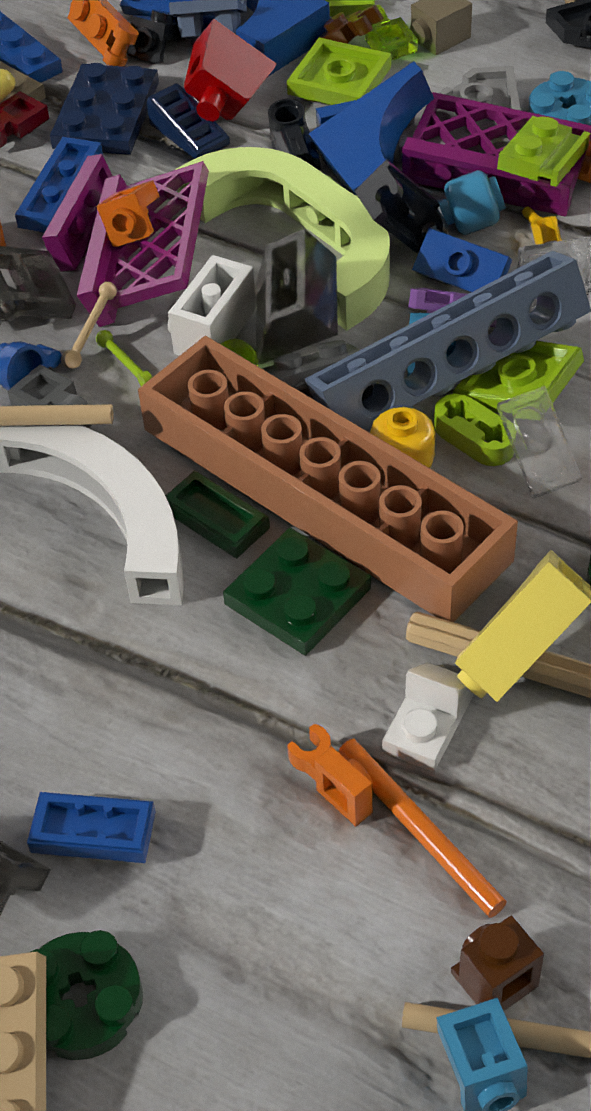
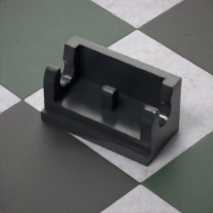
(400, 205)

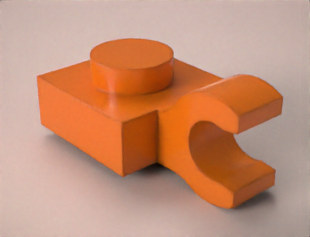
(337, 780)

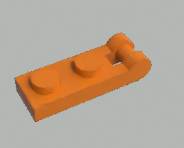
(104, 29)

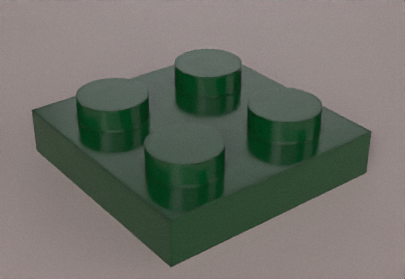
(297, 591)

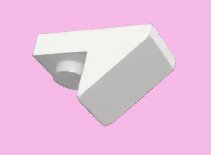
(427, 716)

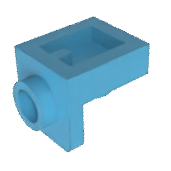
(484, 1057)

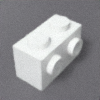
(213, 304)

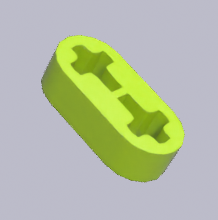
(470, 433)

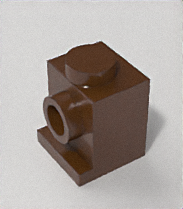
(499, 963)

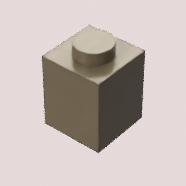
(441, 23)

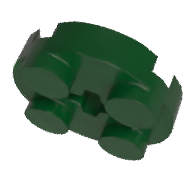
(101, 1023)

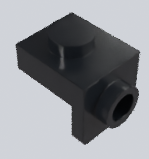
(153, 34)

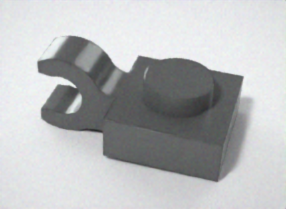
(45, 388)

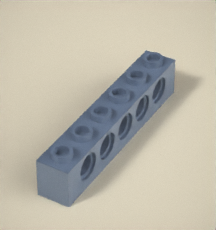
(560, 301)

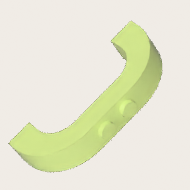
(317, 203)

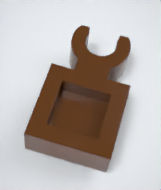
(345, 28)

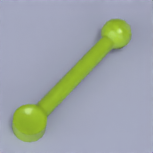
(105, 339)

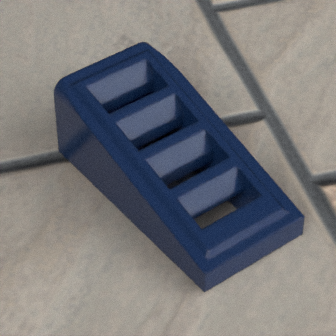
(175, 116)

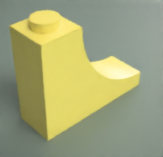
(523, 628)

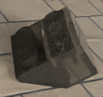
(295, 296)

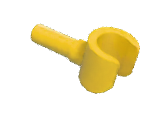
(544, 228)

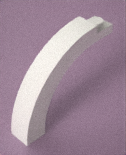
(120, 486)

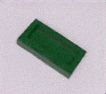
(217, 514)

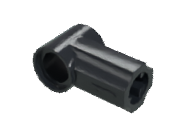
(290, 131)

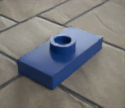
(459, 262)
(92, 827)

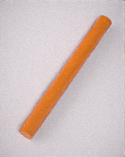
(427, 832)

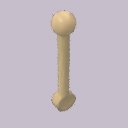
(72, 358)

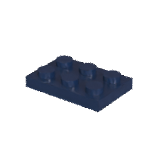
(106, 106)

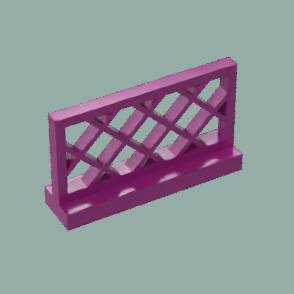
(438, 163)
(111, 263)

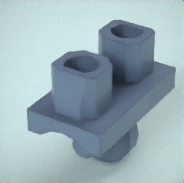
(191, 14)

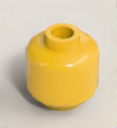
(408, 432)

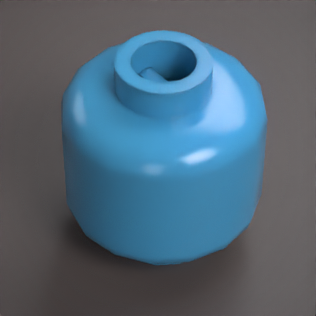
(472, 202)

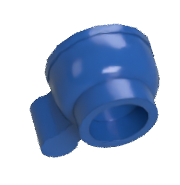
(20, 358)

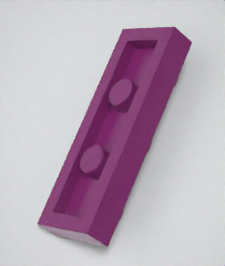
(74, 220)

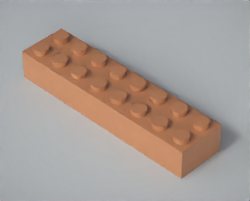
(330, 478)

